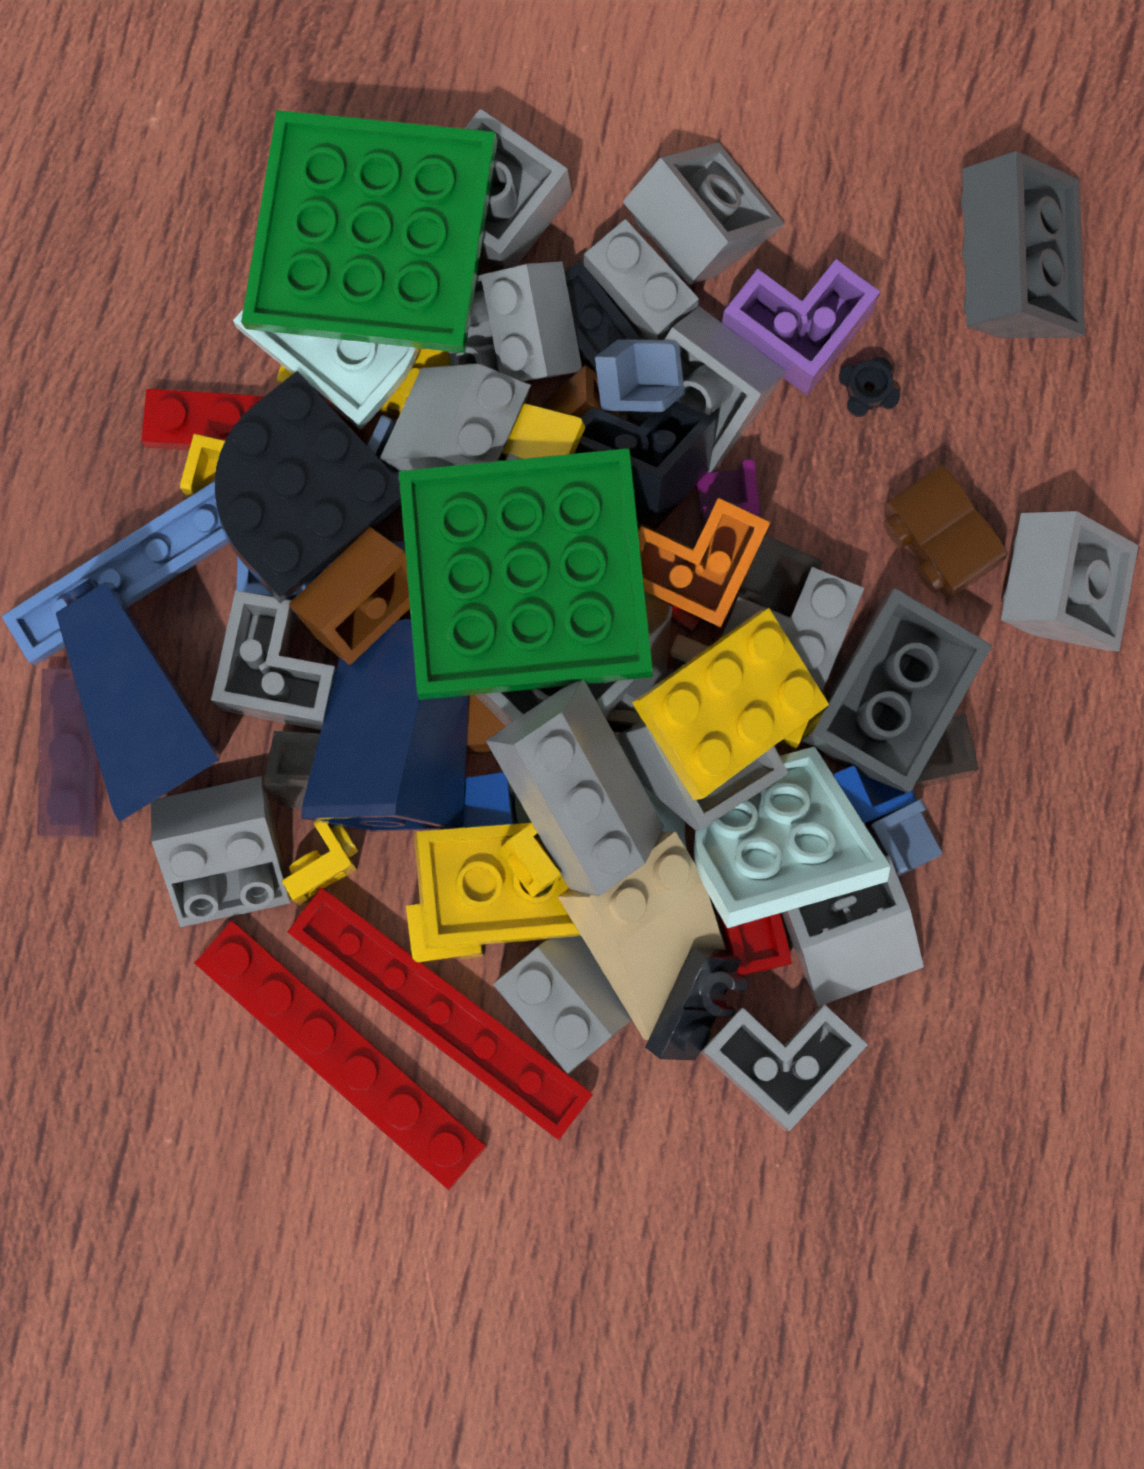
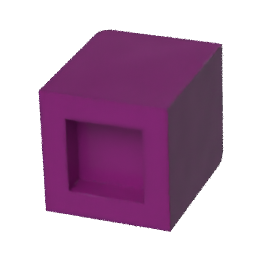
(733, 486)

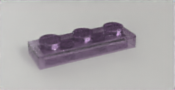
(66, 762)

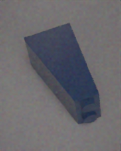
(133, 706)
(383, 751)

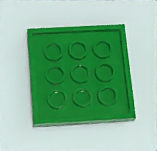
(370, 231)
(524, 574)

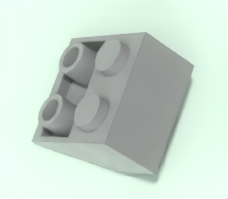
(522, 324)
(219, 851)
(855, 939)

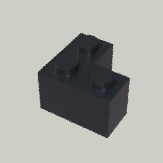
(665, 454)

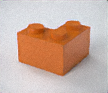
(706, 576)

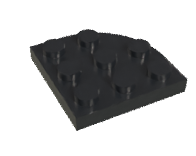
(297, 487)

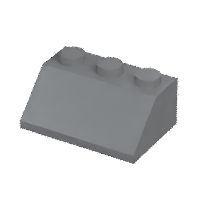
(578, 790)

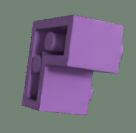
(807, 333)

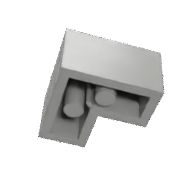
(816, 623)
(256, 669)
(787, 1077)

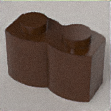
(943, 533)

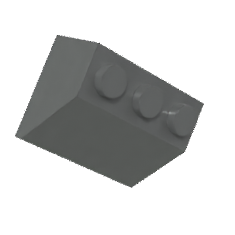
(1022, 249)
(896, 691)

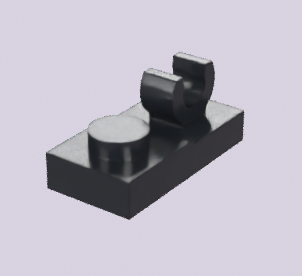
(695, 1004)

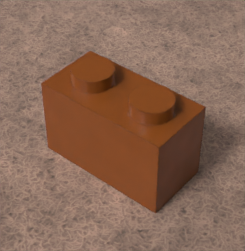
(356, 596)

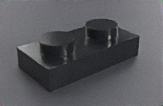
(594, 315)

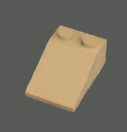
(647, 928)

